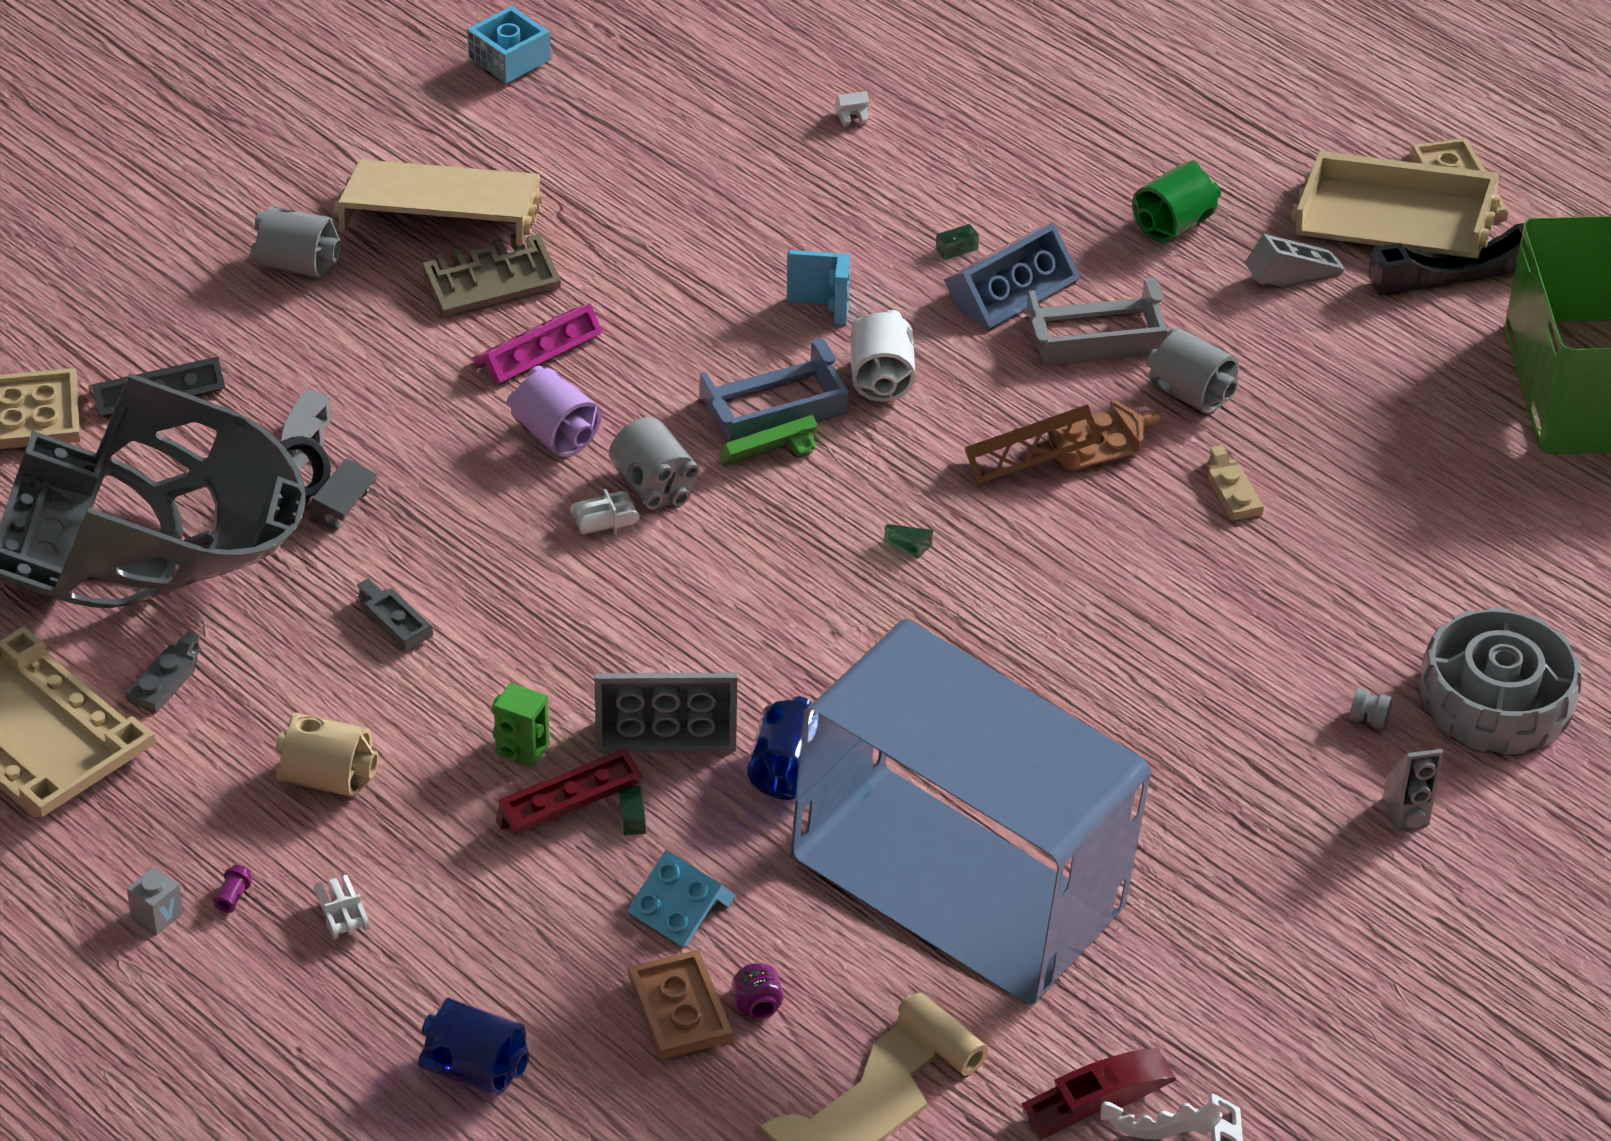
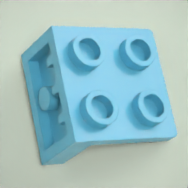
(820, 280)
(677, 898)

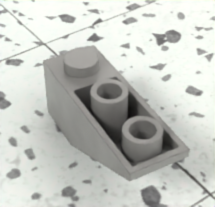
(1412, 788)

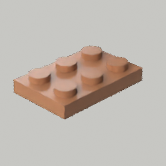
(680, 1004)

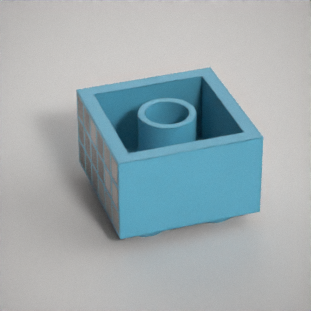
(508, 44)

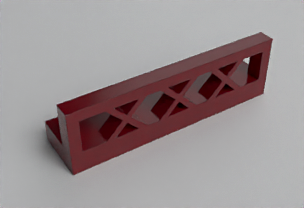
(568, 792)

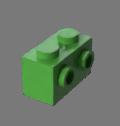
(521, 724)

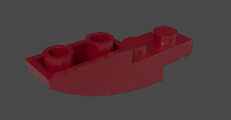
(1082, 1091)

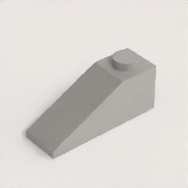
(1290, 262)

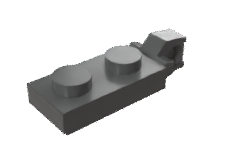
(394, 615)
(165, 674)

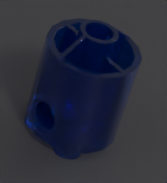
(777, 747)
(474, 1047)

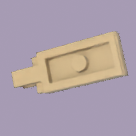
(1232, 486)

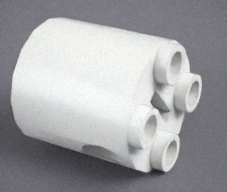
(882, 356)

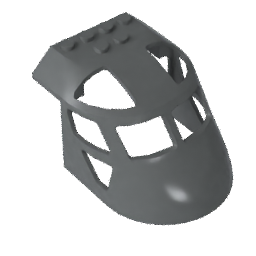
(58, 541)

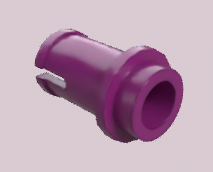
(236, 880)

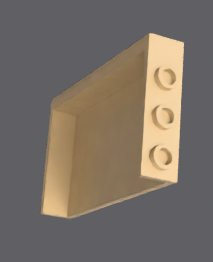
(442, 192)
(1397, 203)

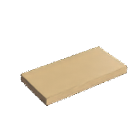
(1455, 154)

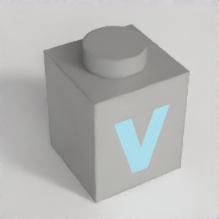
(155, 900)

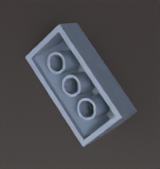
(1001, 281)

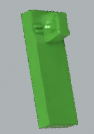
(796, 434)

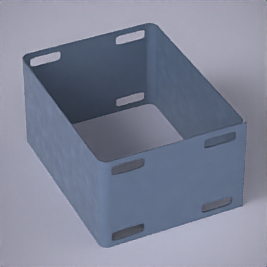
(998, 754)

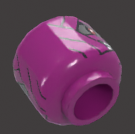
(757, 990)

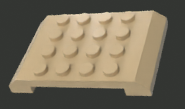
(55, 729)

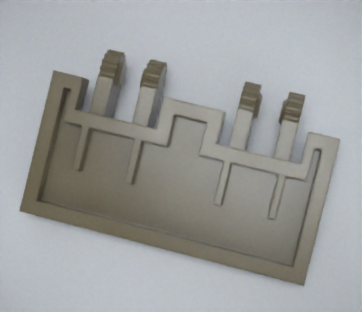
(491, 275)

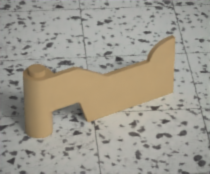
(887, 1093)

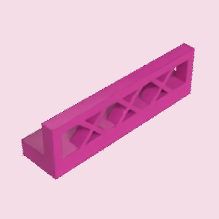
(540, 343)

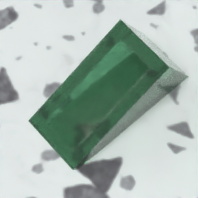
(909, 539)

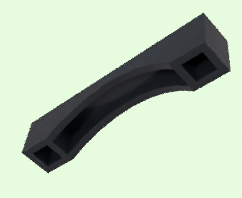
(1402, 269)

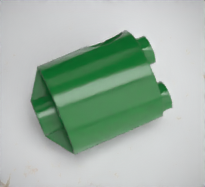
(1175, 202)

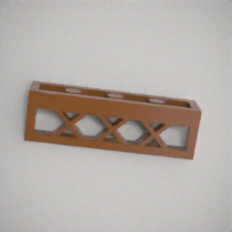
(1027, 432)

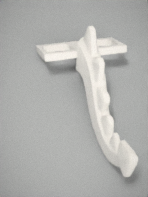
(1185, 1120)

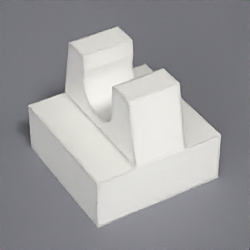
(852, 104)

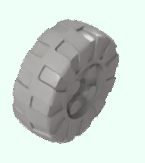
(1500, 681)

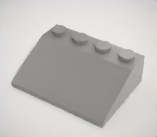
(665, 711)

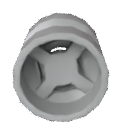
(1370, 708)

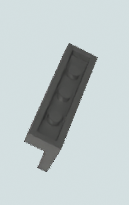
(188, 378)

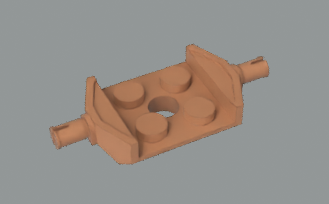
(1119, 433)

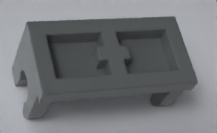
(341, 493)

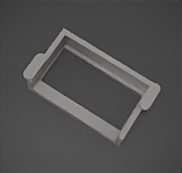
(1104, 344)

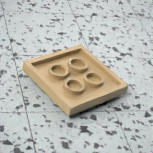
(39, 403)

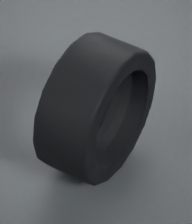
(317, 457)

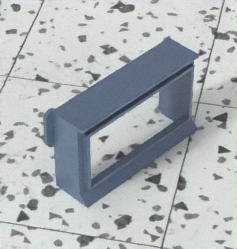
(821, 406)

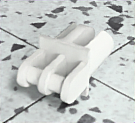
(605, 512)
(344, 912)

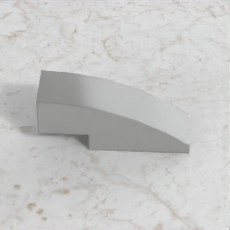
(307, 419)

